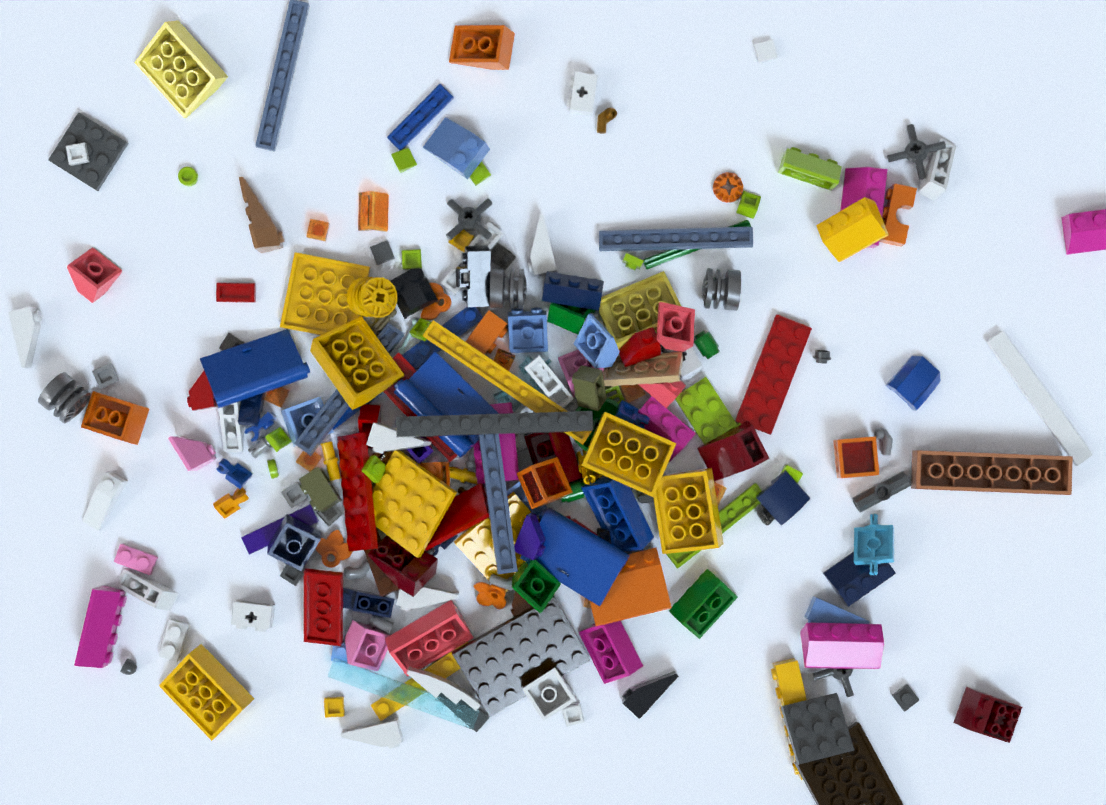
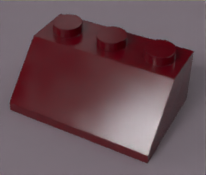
(551, 445)

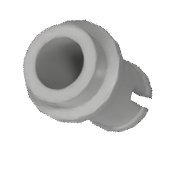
(259, 447)
(470, 463)
(381, 623)

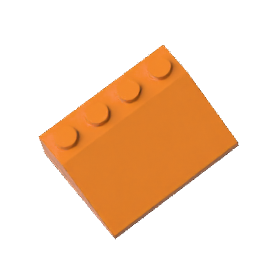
(636, 590)

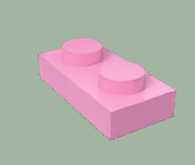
(135, 559)

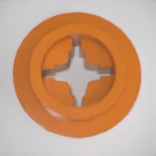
(721, 193)

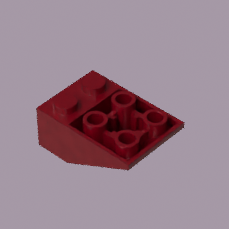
(733, 451)
(402, 567)
(987, 715)

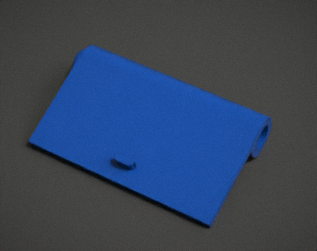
(254, 368)
(436, 393)
(585, 557)

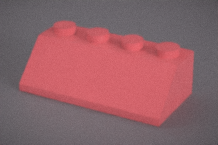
(429, 637)

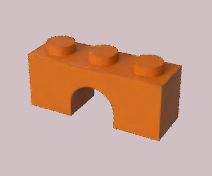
(897, 197)

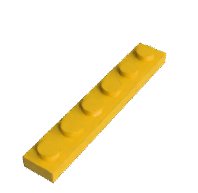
(443, 667)

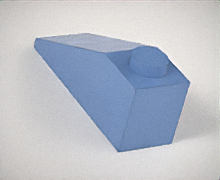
(824, 612)

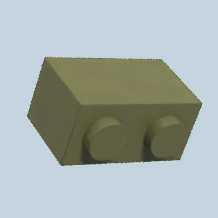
(589, 388)
(319, 489)

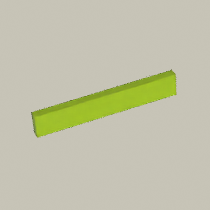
(728, 517)

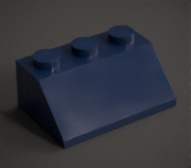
(572, 290)
(854, 581)

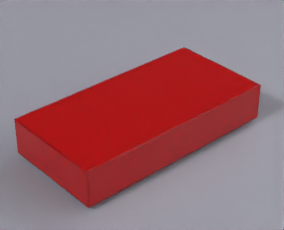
(236, 292)

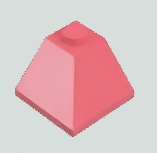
(93, 274)
(675, 327)
(665, 392)

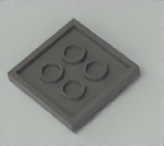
(102, 146)
(817, 728)

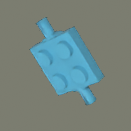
(874, 544)

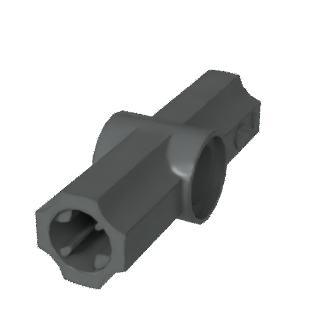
(891, 485)

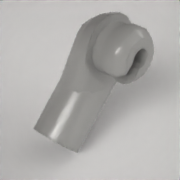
(886, 439)
(357, 573)
(501, 582)

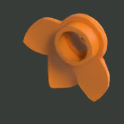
(432, 311)
(333, 545)
(490, 595)

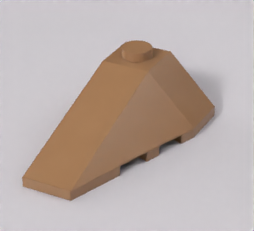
(263, 230)

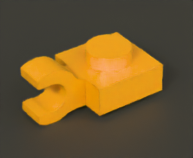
(230, 504)

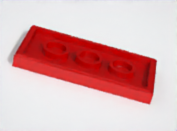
(464, 512)
(323, 607)

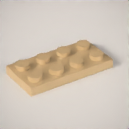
(655, 370)

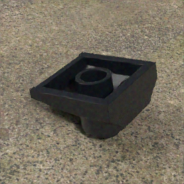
(413, 292)

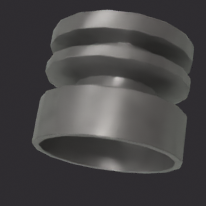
(507, 288)
(722, 289)
(64, 397)

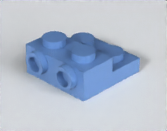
(527, 330)

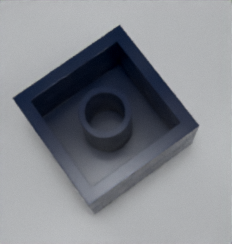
(293, 542)

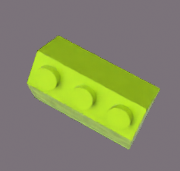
(810, 168)

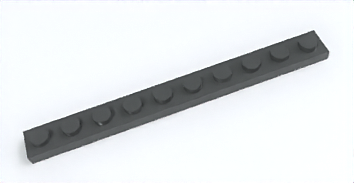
(494, 424)

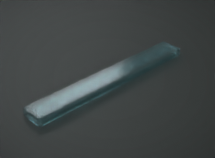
(403, 693)

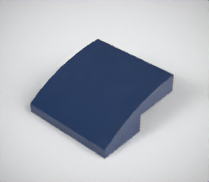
(783, 497)

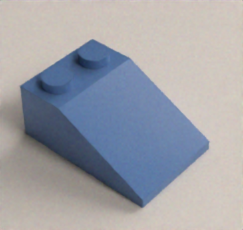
(457, 147)

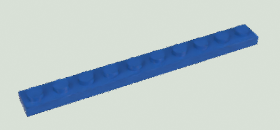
(424, 349)

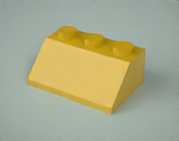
(852, 229)

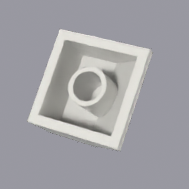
(549, 694)

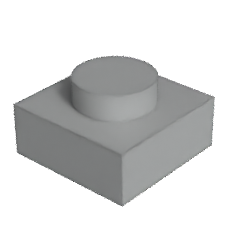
(105, 376)
(294, 495)

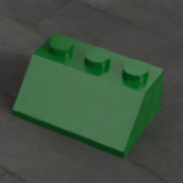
(703, 603)

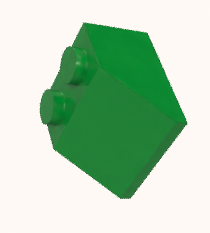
(568, 317)
(535, 584)

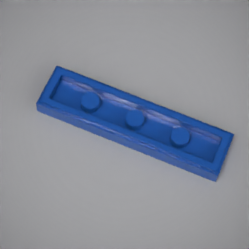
(420, 117)

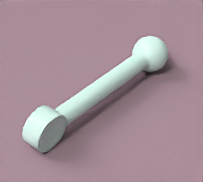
(402, 348)

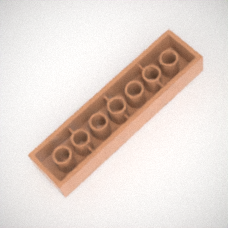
(991, 472)

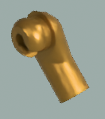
(605, 117)

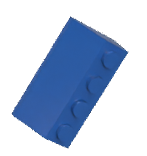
(619, 513)

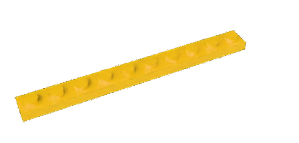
(495, 374)

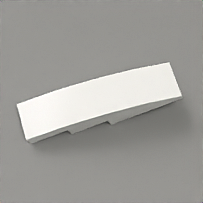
(449, 281)
(551, 384)
(435, 685)

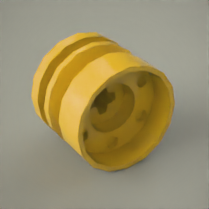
(365, 302)

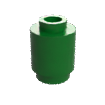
(706, 344)
(577, 492)

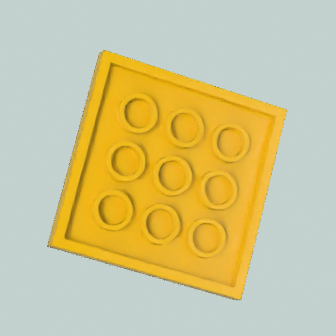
(319, 294)
(410, 503)
(478, 542)

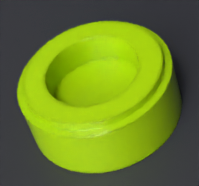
(188, 176)
(273, 468)

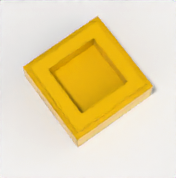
(462, 240)
(334, 707)

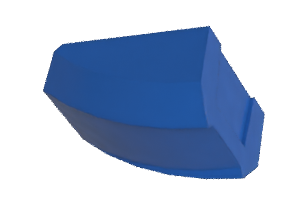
(915, 381)

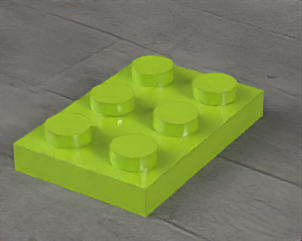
(705, 410)

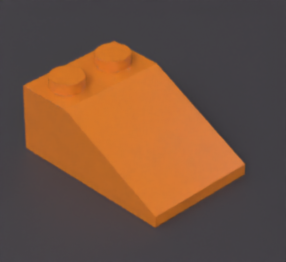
(482, 46)
(115, 418)

